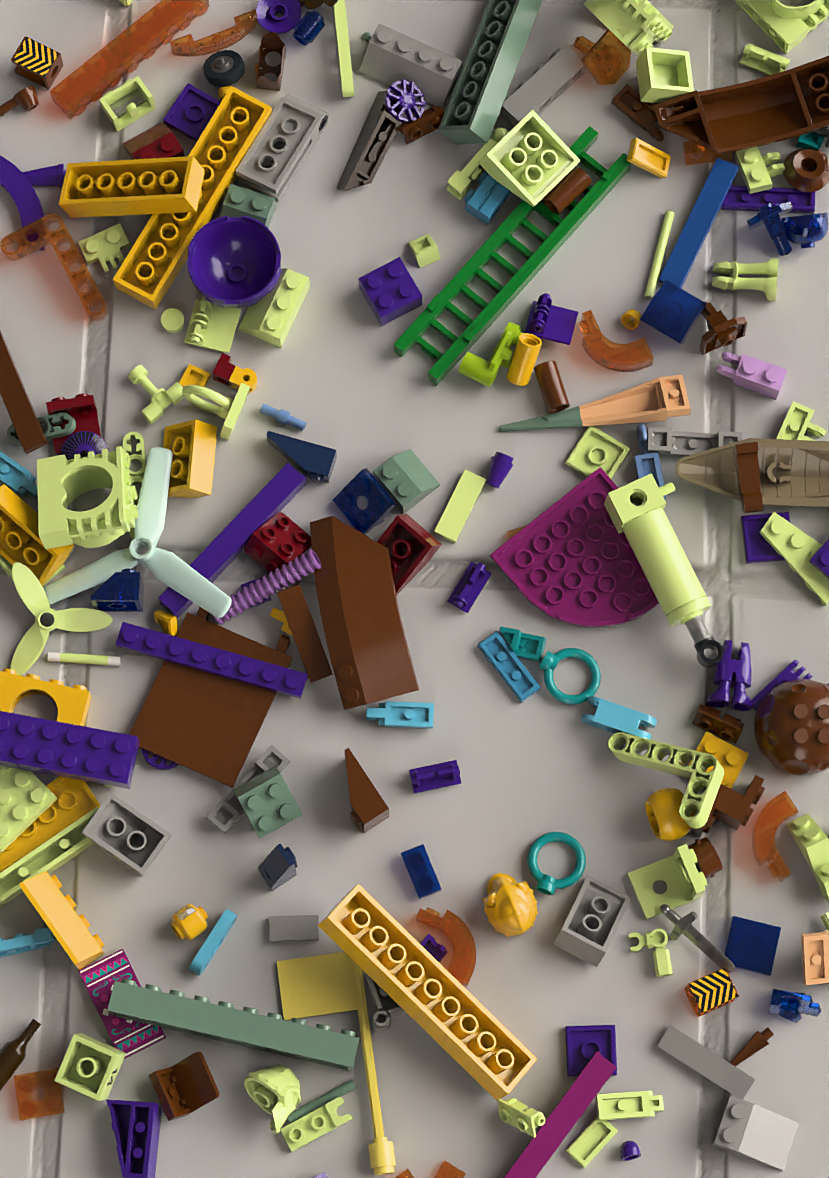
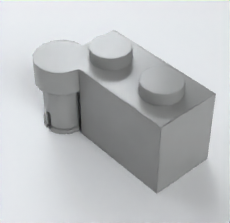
(385, 1006)

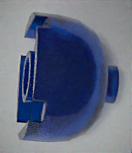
(806, 228)

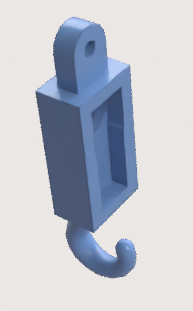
(647, 462)

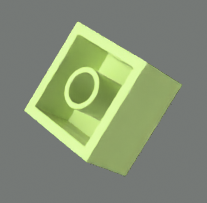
(90, 1066)

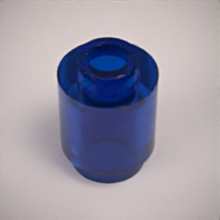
(308, 27)

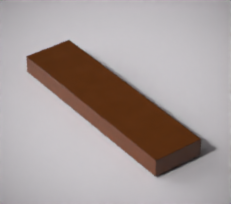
(304, 633)

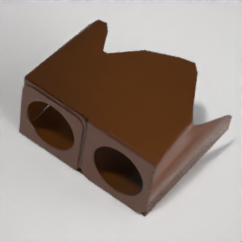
(272, 43)

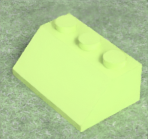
(275, 313)

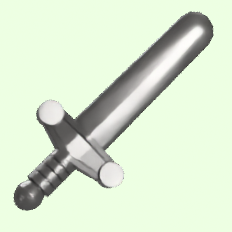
(684, 927)

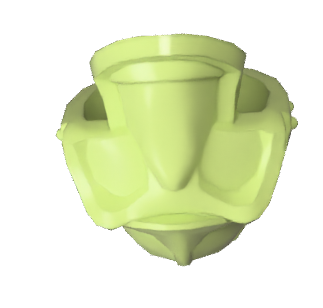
(275, 1091)

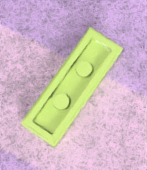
(460, 506)

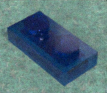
(421, 871)

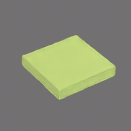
(595, 451)

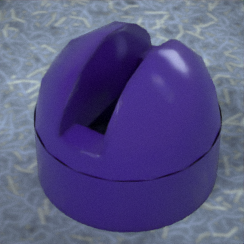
(629, 1150)

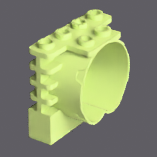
(632, 21)
(784, 23)
(64, 480)

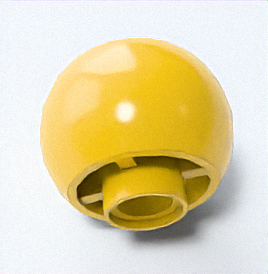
(664, 815)

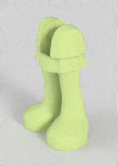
(733, 282)

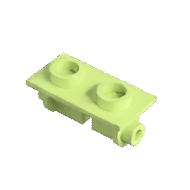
(763, 60)
(520, 1116)

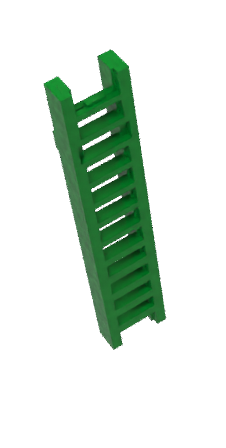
(520, 278)

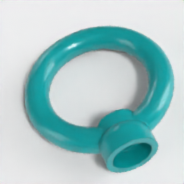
(550, 662)
(545, 883)

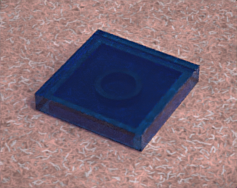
(752, 945)

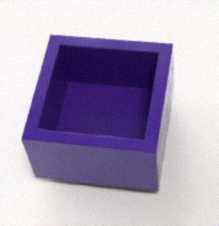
(390, 291)

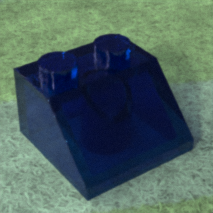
(673, 312)
(120, 593)

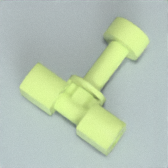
(159, 398)

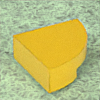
(167, 621)

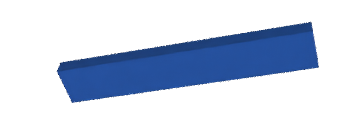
(699, 222)

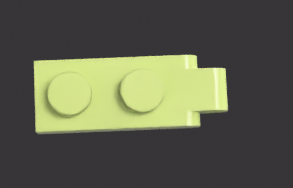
(628, 1105)

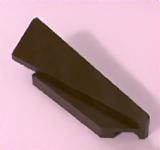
(371, 145)

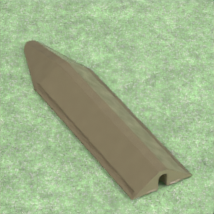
(788, 469)

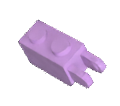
(753, 374)

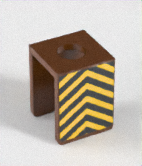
(37, 62)

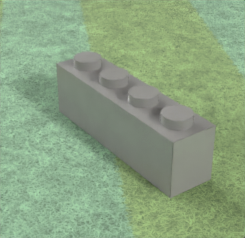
(544, 86)

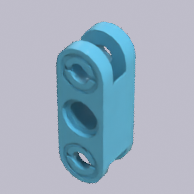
(618, 718)

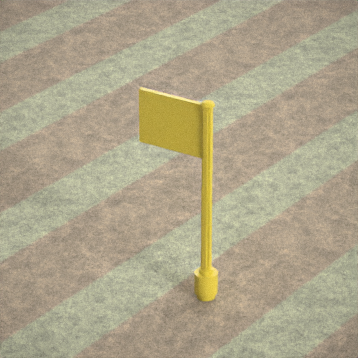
(333, 986)

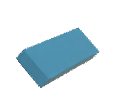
(509, 666)

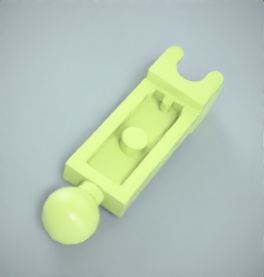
(461, 181)

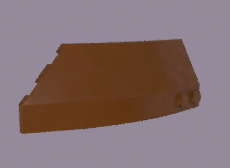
(752, 111)
(360, 615)

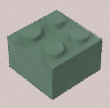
(267, 802)

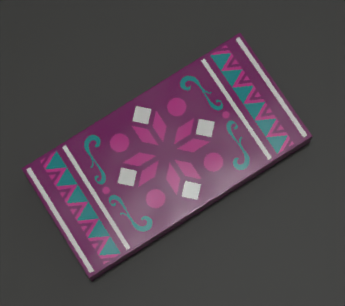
(99, 980)

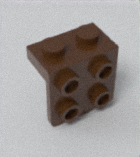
(184, 1086)

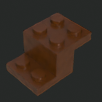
(733, 807)

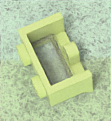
(127, 103)

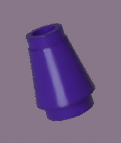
(498, 469)

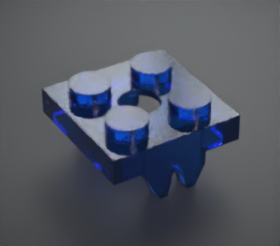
(378, 502)

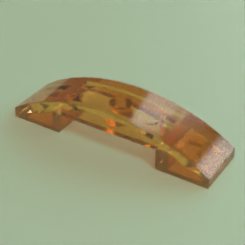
(216, 42)

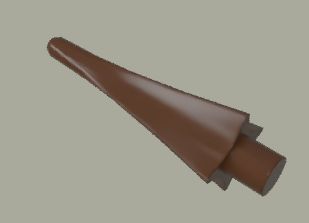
(755, 1044)

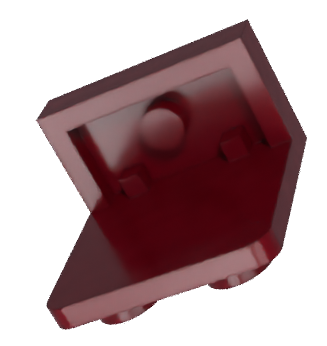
(83, 411)
(277, 543)

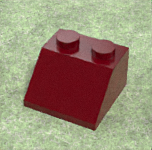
(154, 143)

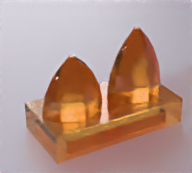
(697, 154)

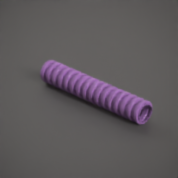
(271, 584)

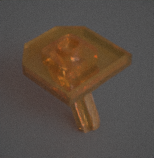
(606, 58)

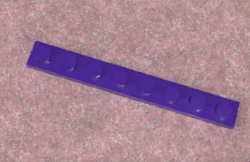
(211, 660)

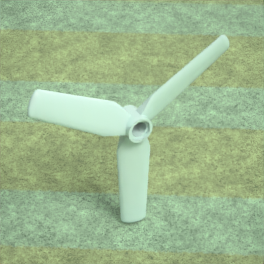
(162, 563)

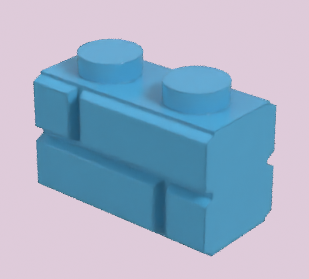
(486, 199)

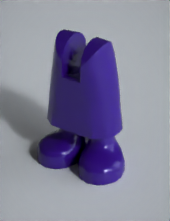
(732, 674)

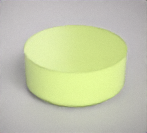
(172, 320)

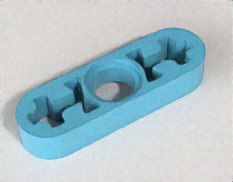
(213, 942)

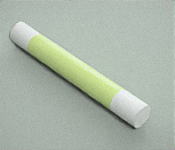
(84, 659)

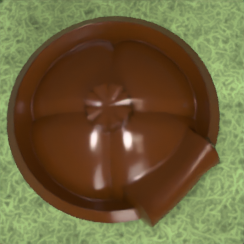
(806, 170)

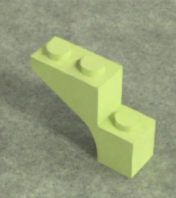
(814, 847)

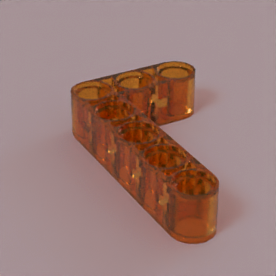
(66, 258)

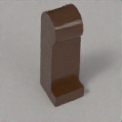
(748, 476)

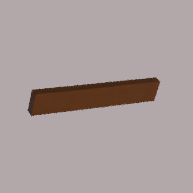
(18, 403)

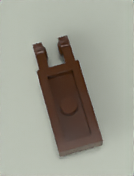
(639, 112)

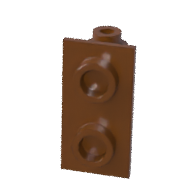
(424, 125)
(708, 720)

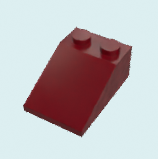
(409, 549)

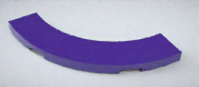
(23, 195)

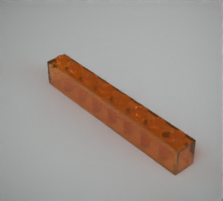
(125, 54)

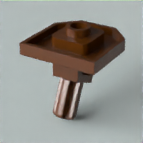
(721, 331)

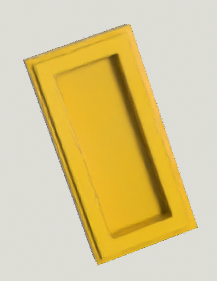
(648, 158)

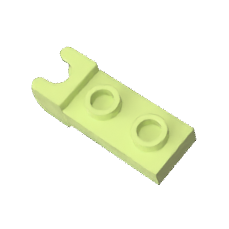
(314, 1125)

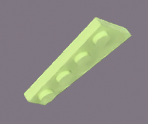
(797, 550)

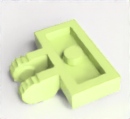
(754, 168)
(797, 422)

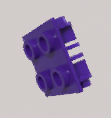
(551, 321)

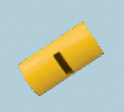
(524, 359)

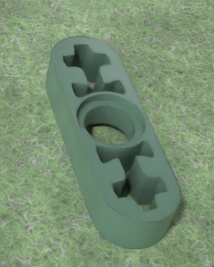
(56, 419)

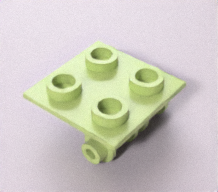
(212, 326)

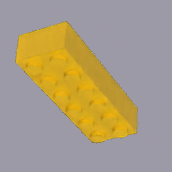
(132, 187)

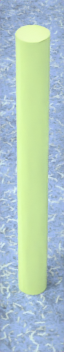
(659, 255)

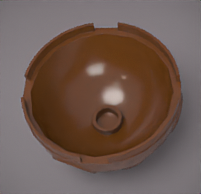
(794, 727)

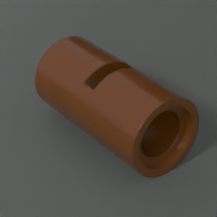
(567, 190)
(551, 387)

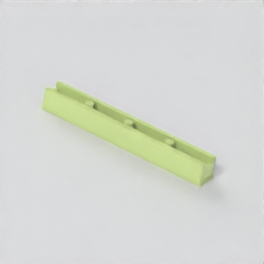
(46, 857)

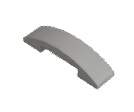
(686, 443)
(229, 810)

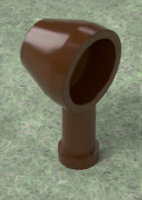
(26, 98)

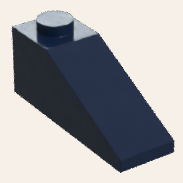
(309, 458)

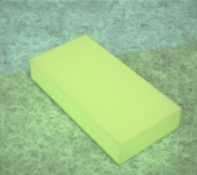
(591, 1141)

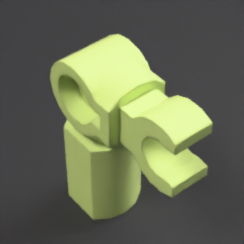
(655, 939)

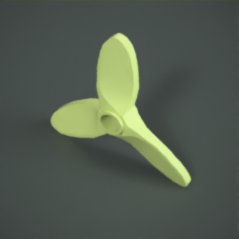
(37, 602)

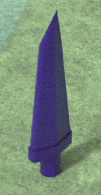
(47, 176)

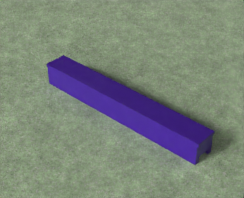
(235, 536)

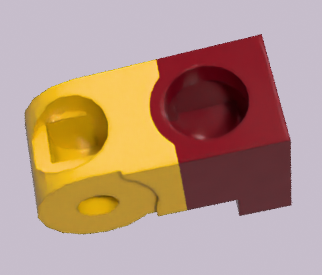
(233, 375)

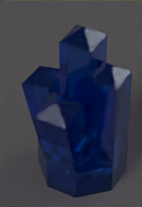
(792, 1005)

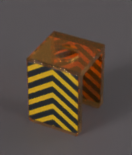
(711, 992)

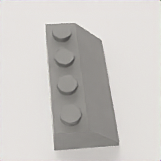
(399, 57)

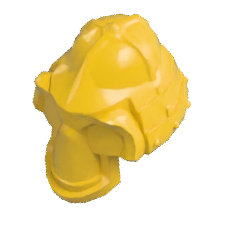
(510, 905)

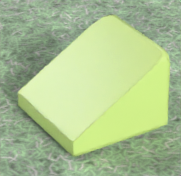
(424, 250)

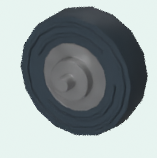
(224, 68)

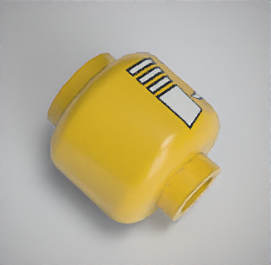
(189, 922)

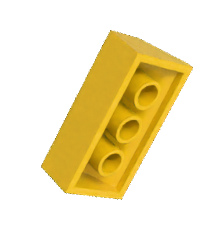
(21, 538)
(62, 919)

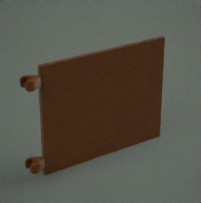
(205, 717)

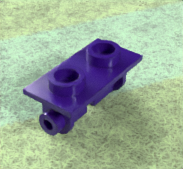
(469, 586)
(435, 776)

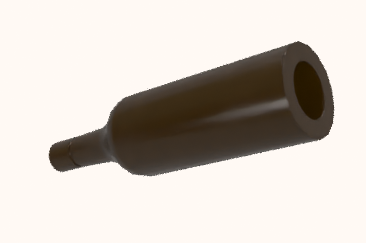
(14, 1053)

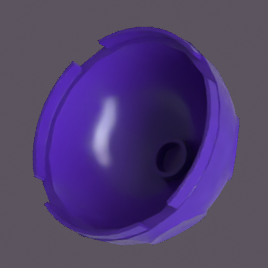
(234, 261)

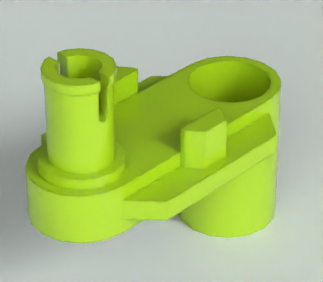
(486, 371)

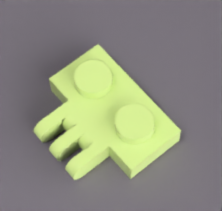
(105, 247)

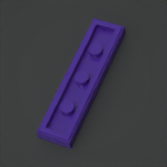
(740, 199)

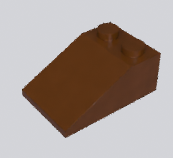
(366, 803)

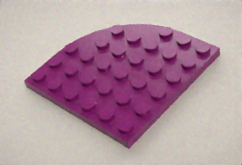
(576, 561)

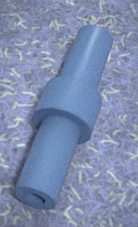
(283, 417)

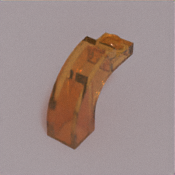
(611, 355)
(763, 836)
(462, 942)

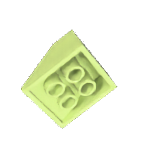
(529, 159)

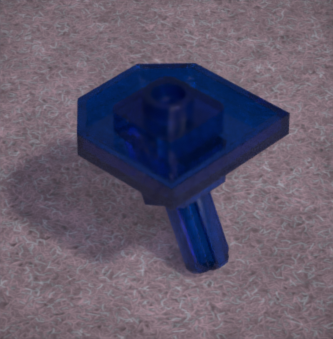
(770, 217)

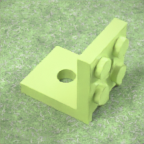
(681, 879)

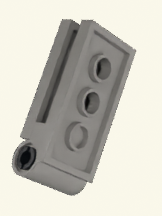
(281, 147)

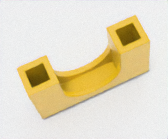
(70, 701)

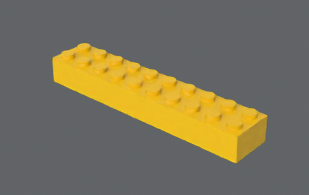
(167, 236)
(427, 992)

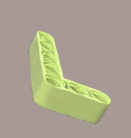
(675, 765)

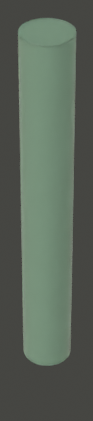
(322, 1100)

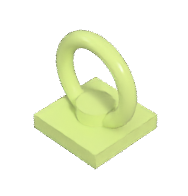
(228, 410)

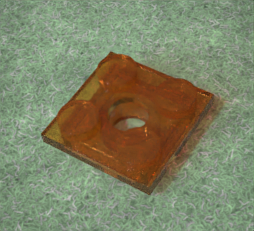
(52, 1102)

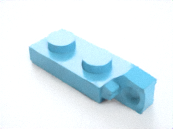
(17, 477)
(403, 714)

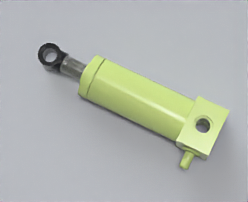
(663, 559)

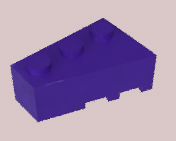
(136, 1136)

